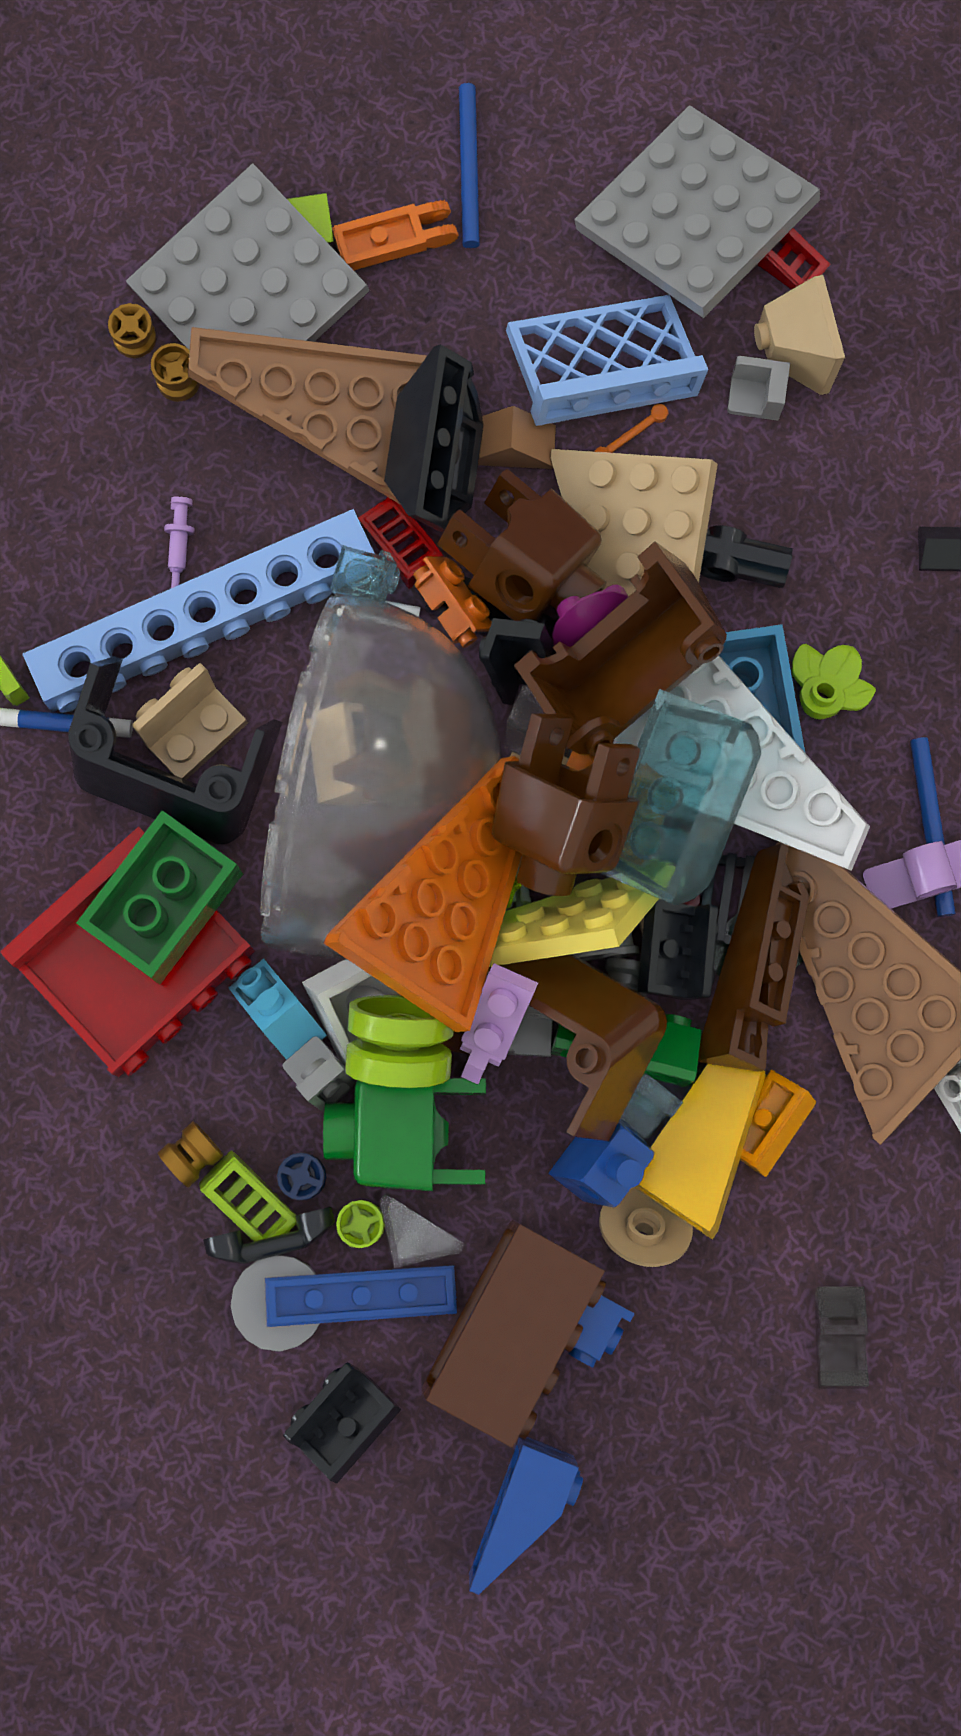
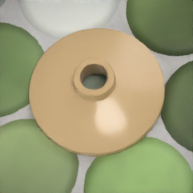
(666, 1233)

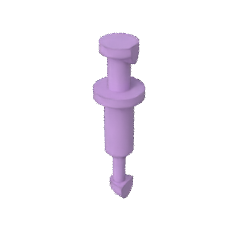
(179, 535)

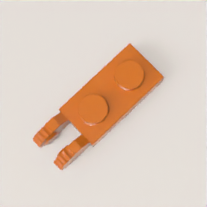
(393, 234)

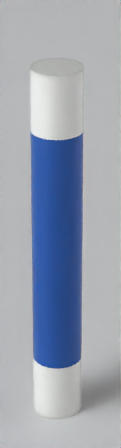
(53, 721)

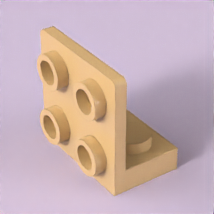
(188, 722)

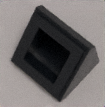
(939, 548)

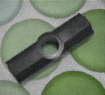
(733, 556)

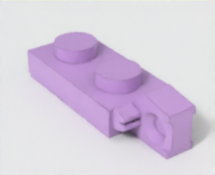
(496, 1020)

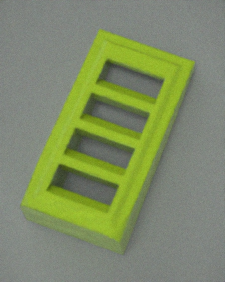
(228, 1164)

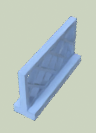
(616, 385)

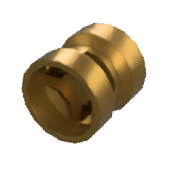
(172, 363)
(198, 1146)

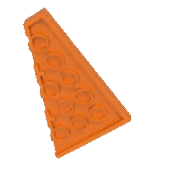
(438, 911)

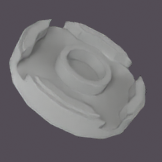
(249, 1304)

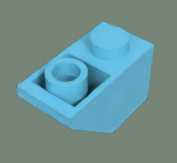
(275, 1009)

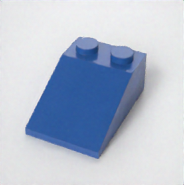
(528, 1503)

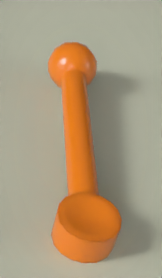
(658, 414)

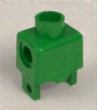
(396, 1135)

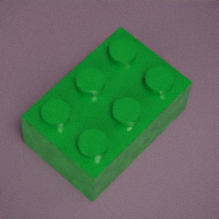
(160, 897)

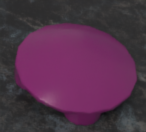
(584, 613)

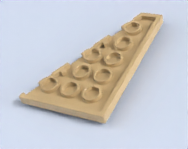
(637, 503)

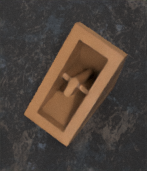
(515, 440)

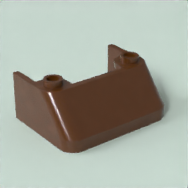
(613, 1038)

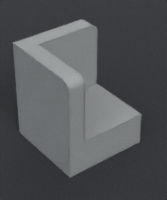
(758, 387)
(533, 1035)

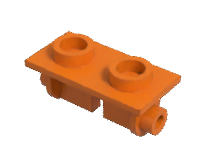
(443, 582)

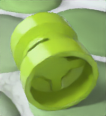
(356, 1220)

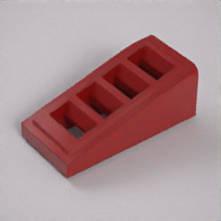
(793, 241)
(413, 529)

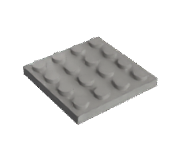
(697, 210)
(248, 269)

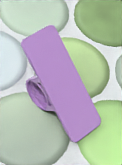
(917, 875)

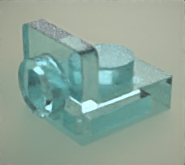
(365, 574)
(649, 1106)

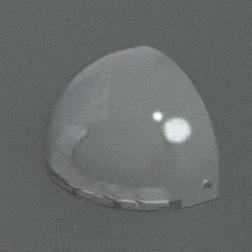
(372, 759)

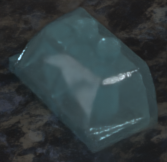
(689, 794)

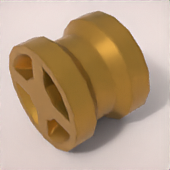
(132, 320)

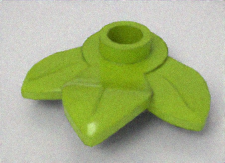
(833, 675)

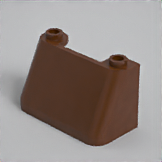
(629, 655)

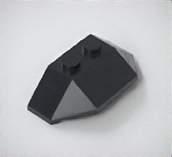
(436, 440)

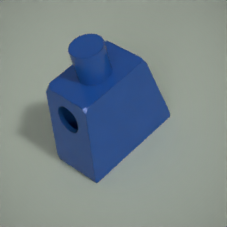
(601, 1169)

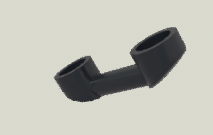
(230, 1246)

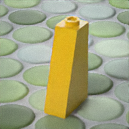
(703, 1146)

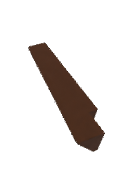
(757, 966)

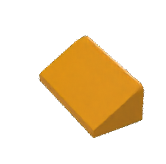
(776, 1120)

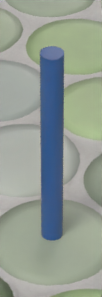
(469, 165)
(930, 811)

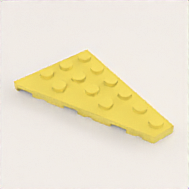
(589, 919)

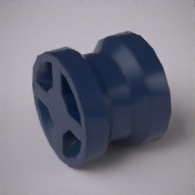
(294, 1174)

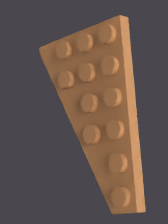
(314, 392)
(882, 991)

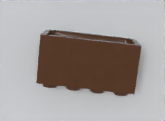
(513, 1334)

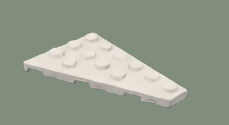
(788, 792)

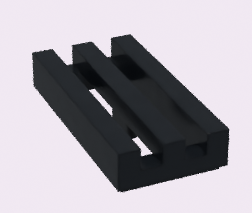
(731, 862)

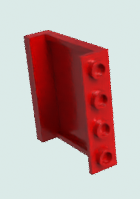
(104, 995)

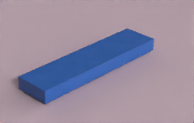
(360, 1295)

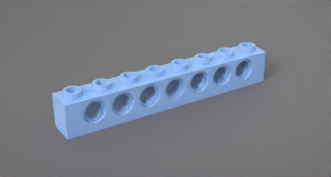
(176, 607)

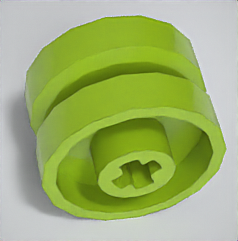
(396, 1044)

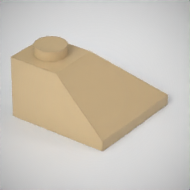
(804, 333)

